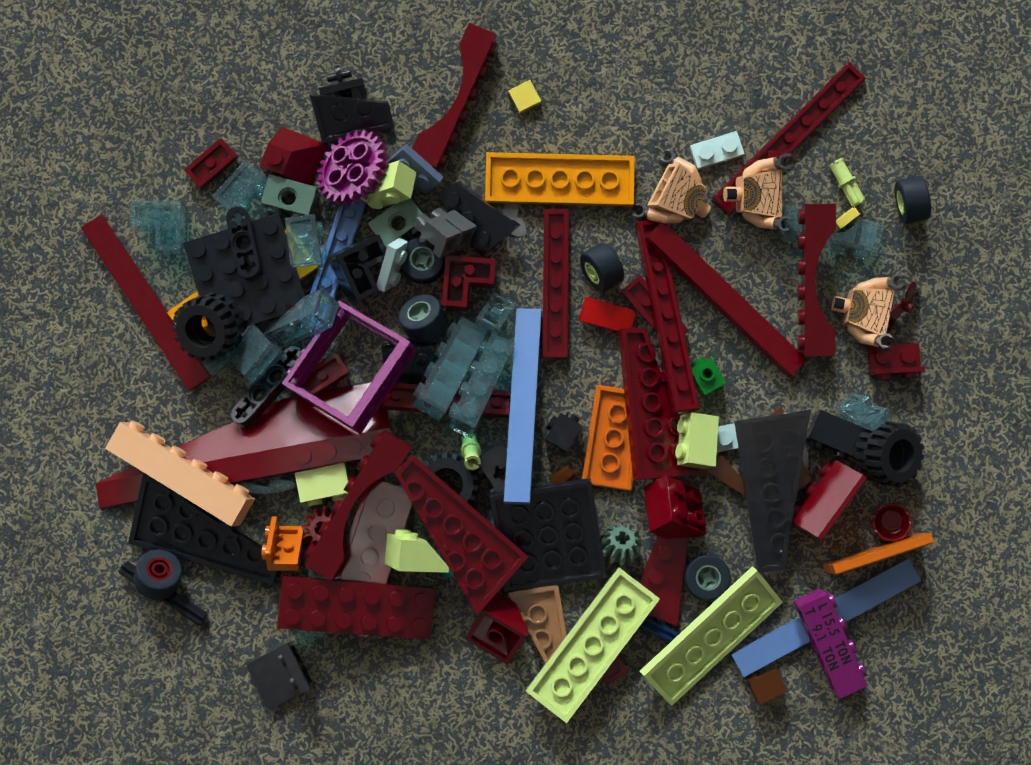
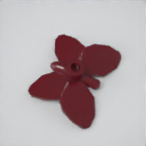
(905, 305)

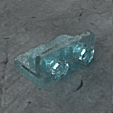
(305, 241)

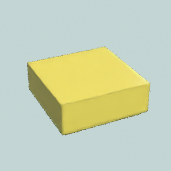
(524, 96)
(846, 218)

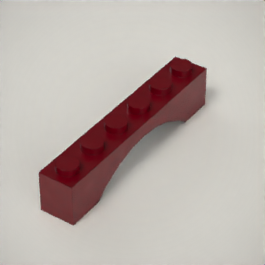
(475, 51)
(818, 225)
(330, 549)

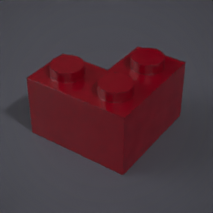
(463, 273)

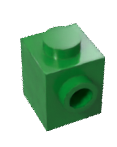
(706, 376)

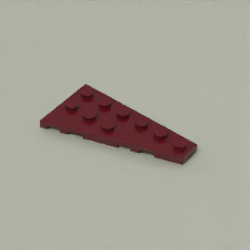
(469, 543)

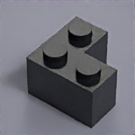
(353, 264)

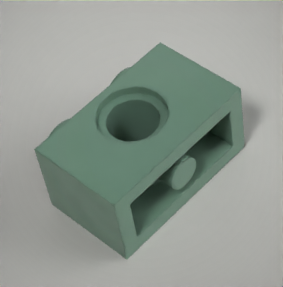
(279, 188)
(383, 224)

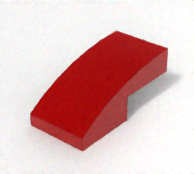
(606, 315)

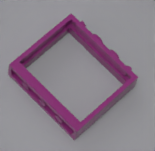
(379, 386)

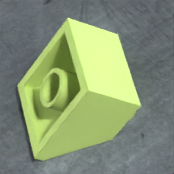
(410, 553)

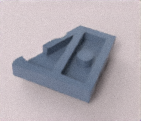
(426, 175)

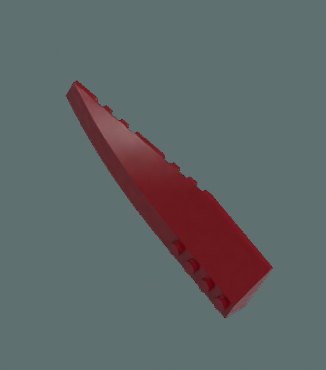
(282, 441)

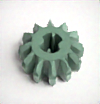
(621, 544)

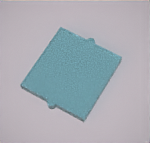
(250, 350)

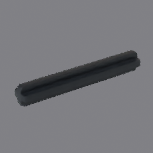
(175, 601)

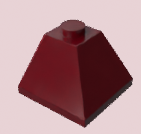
(293, 156)
(499, 628)

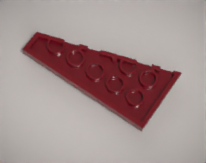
(649, 410)

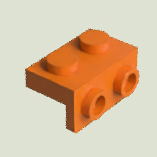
(282, 546)

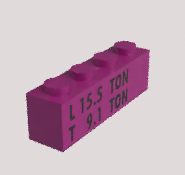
(830, 642)

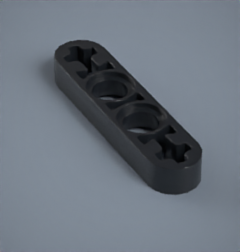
(266, 384)

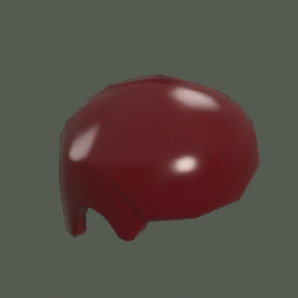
(891, 522)

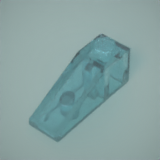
(304, 319)

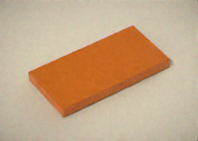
(608, 441)
(878, 553)

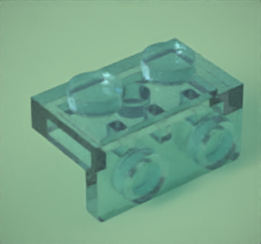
(241, 187)

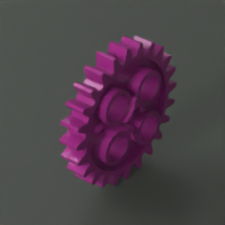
(353, 168)

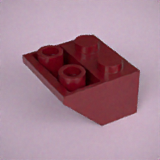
(674, 509)

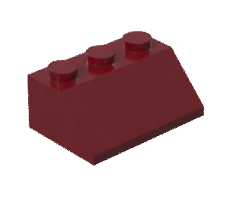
(826, 499)

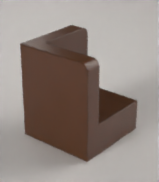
(766, 686)

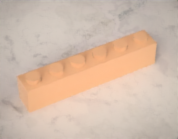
(180, 473)

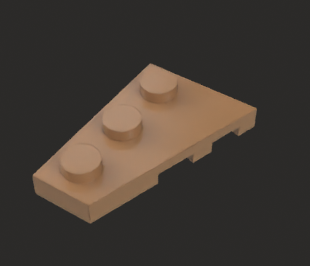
(542, 617)

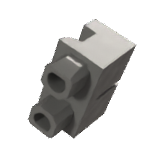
(445, 231)

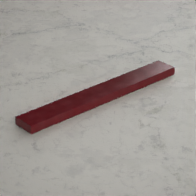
(801, 124)
(725, 299)
(143, 300)
(668, 324)

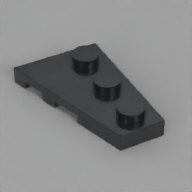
(344, 115)
(490, 222)

